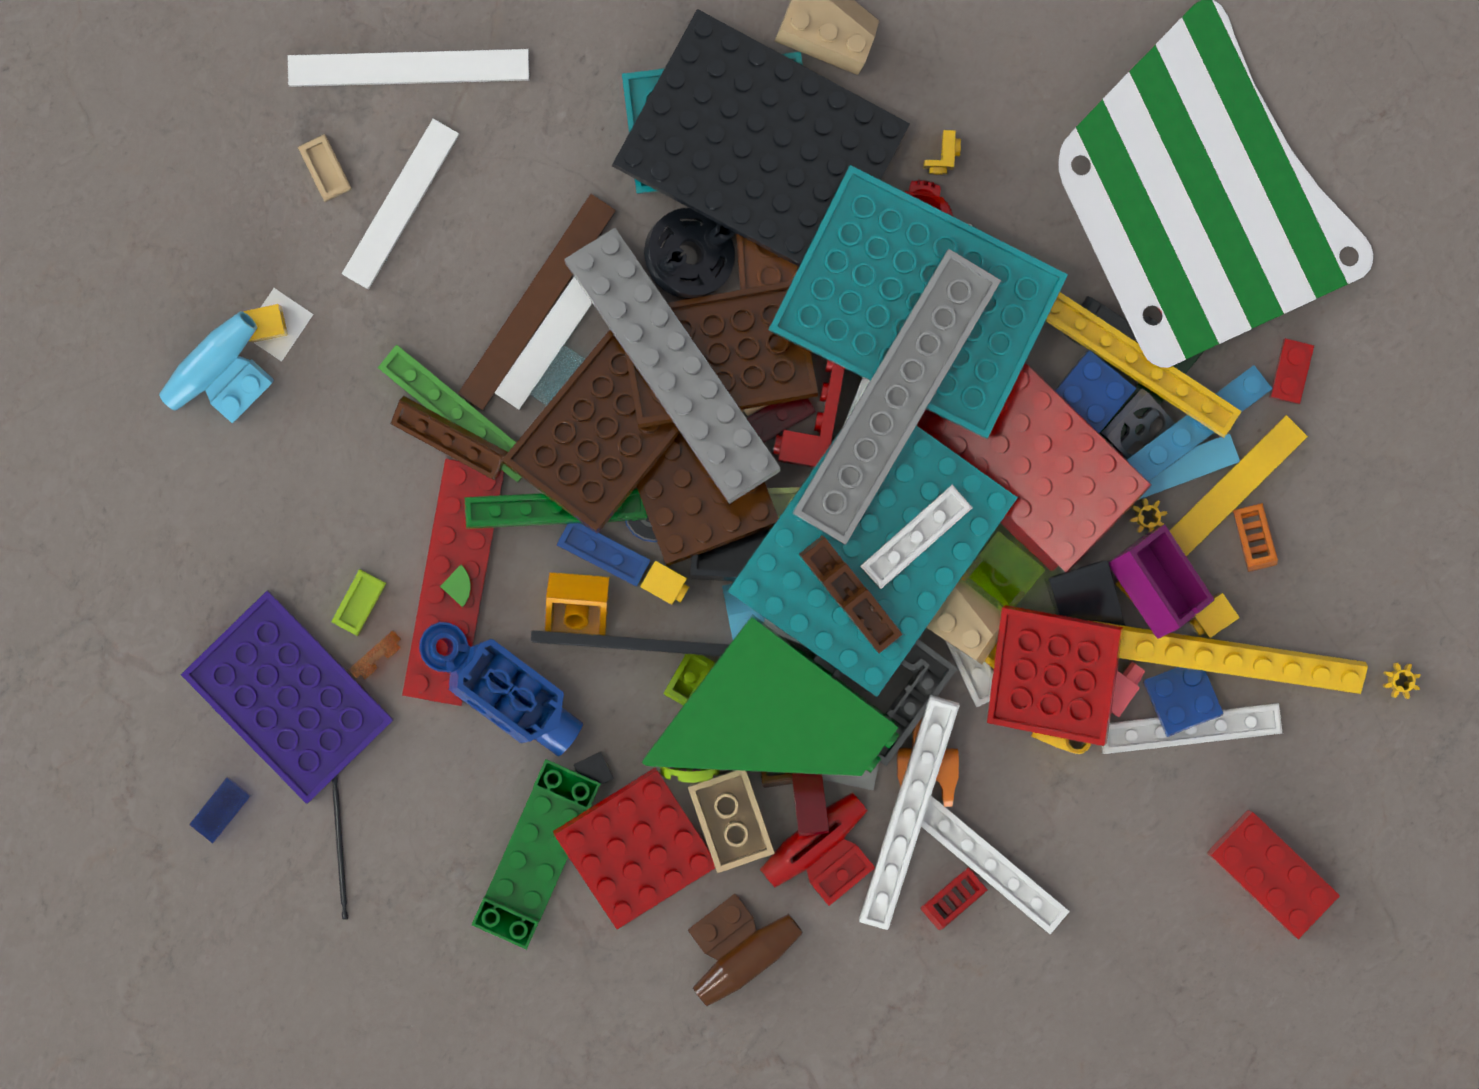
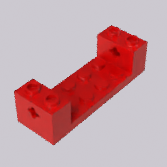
(805, 448)

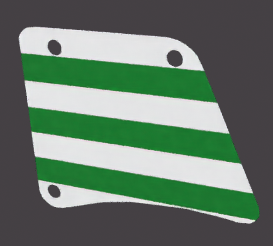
(1202, 197)

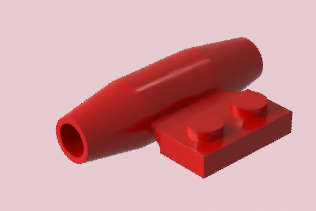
(828, 858)

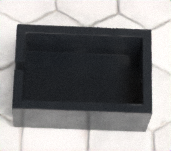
(727, 560)

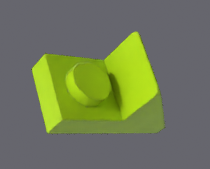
(688, 677)

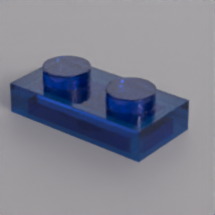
(220, 810)

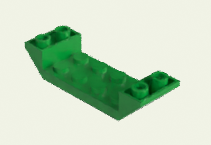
(534, 855)

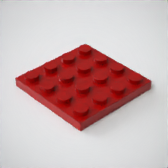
(1054, 675)
(635, 848)

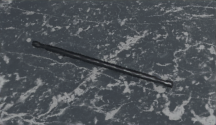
(339, 848)

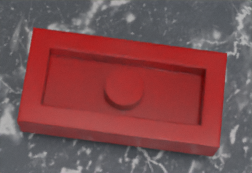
(1291, 371)

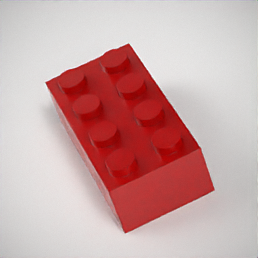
(1273, 874)

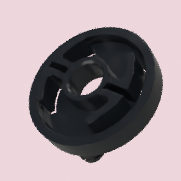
(709, 243)

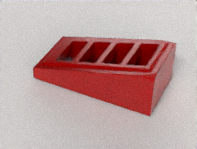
(934, 916)

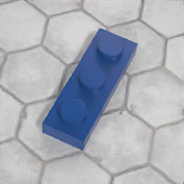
(604, 553)

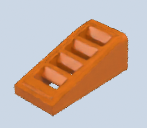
(1258, 563)

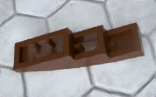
(850, 594)

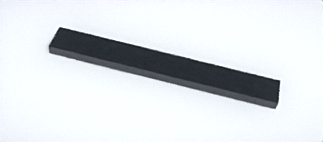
(628, 643)

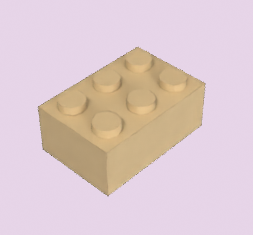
(731, 820)

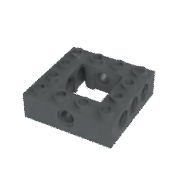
(929, 678)

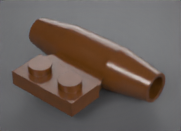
(741, 951)

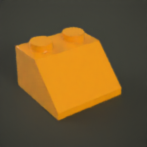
(577, 603)

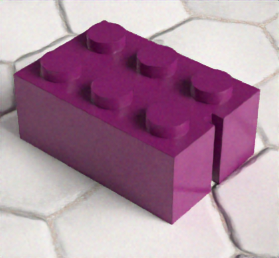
(1161, 581)

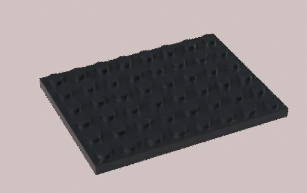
(753, 137)

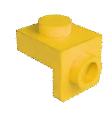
(949, 149)

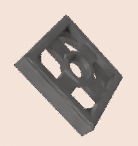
(1141, 400)

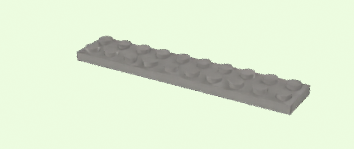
(672, 365)
(896, 396)

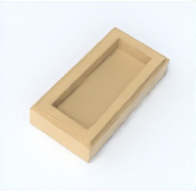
(324, 168)

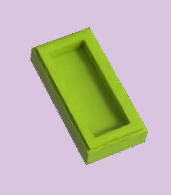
(358, 602)

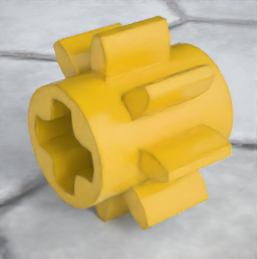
(1140, 518)
(1408, 685)

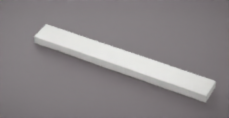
(408, 67)
(909, 812)

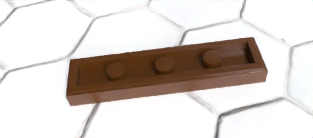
(448, 437)

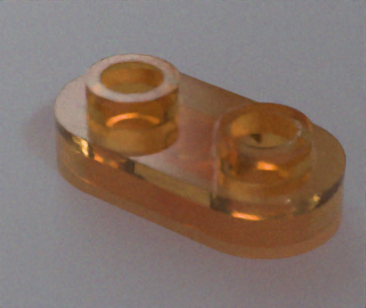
(386, 647)

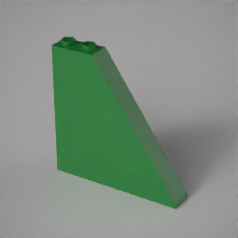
(773, 712)

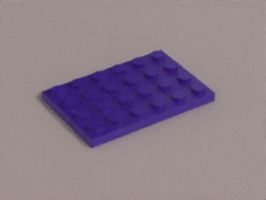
(287, 697)

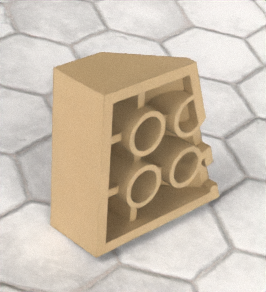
(830, 31)
(967, 622)

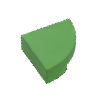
(458, 585)

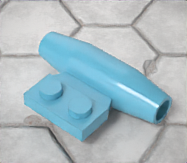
(218, 369)

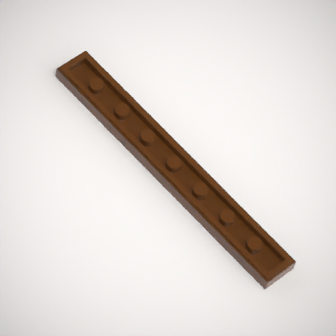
(534, 304)

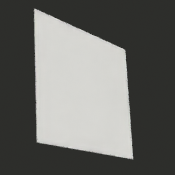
(295, 318)

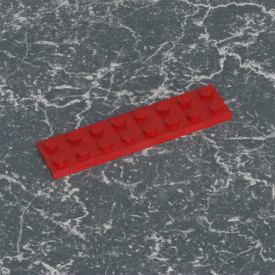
(448, 549)

